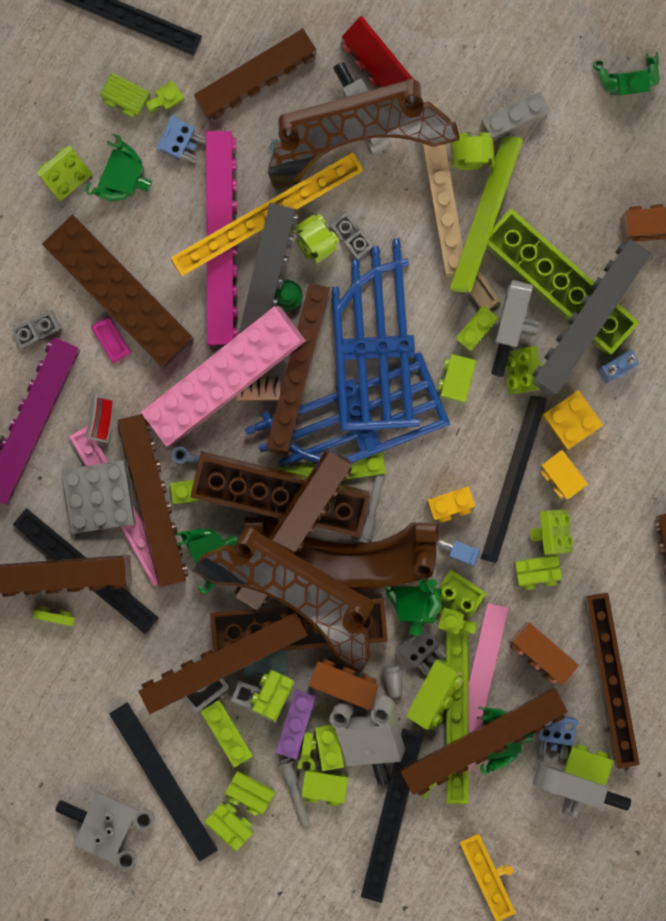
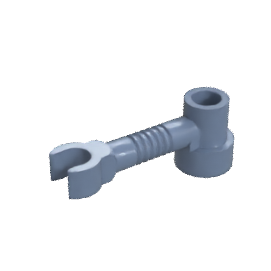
(187, 457)

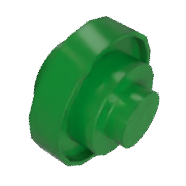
(289, 296)

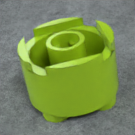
(472, 151)
(315, 239)

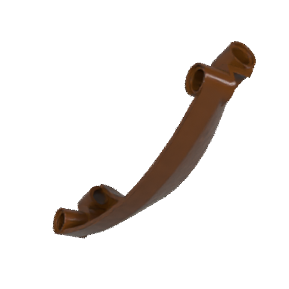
(377, 564)

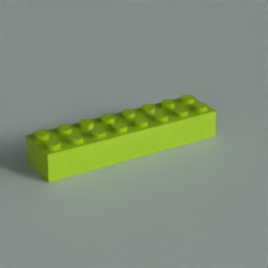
(553, 276)

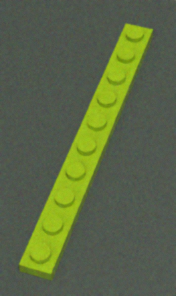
(366, 467)

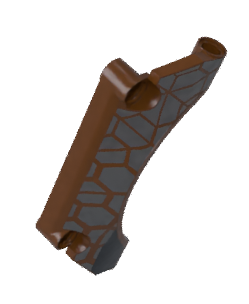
(378, 113)
(319, 598)

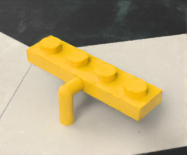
(488, 876)

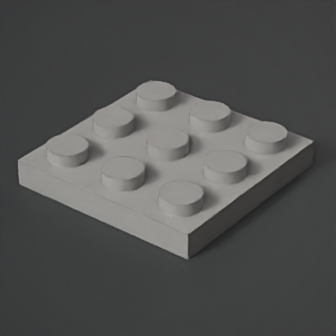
(98, 496)

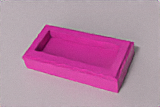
(111, 339)

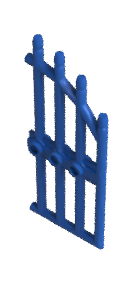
(374, 347)
(367, 439)

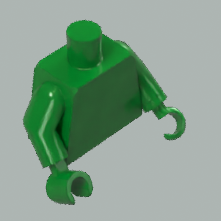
(630, 81)
(121, 174)
(203, 541)
(416, 604)
(507, 756)

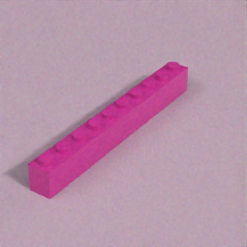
(220, 213)

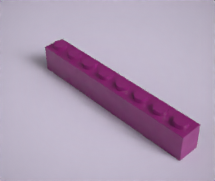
(34, 414)

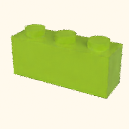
(435, 695)
(227, 733)

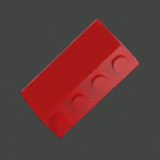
(373, 55)

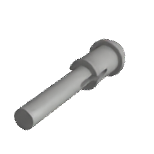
(369, 520)
(291, 779)

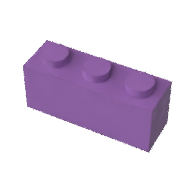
(295, 724)

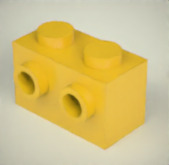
(563, 476)
(451, 503)

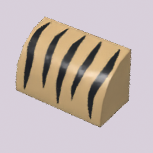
(262, 390)

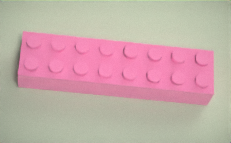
(223, 376)

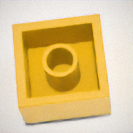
(572, 420)

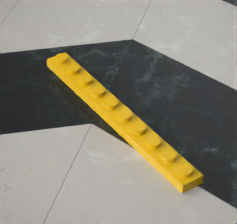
(254, 220)

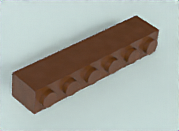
(256, 74)

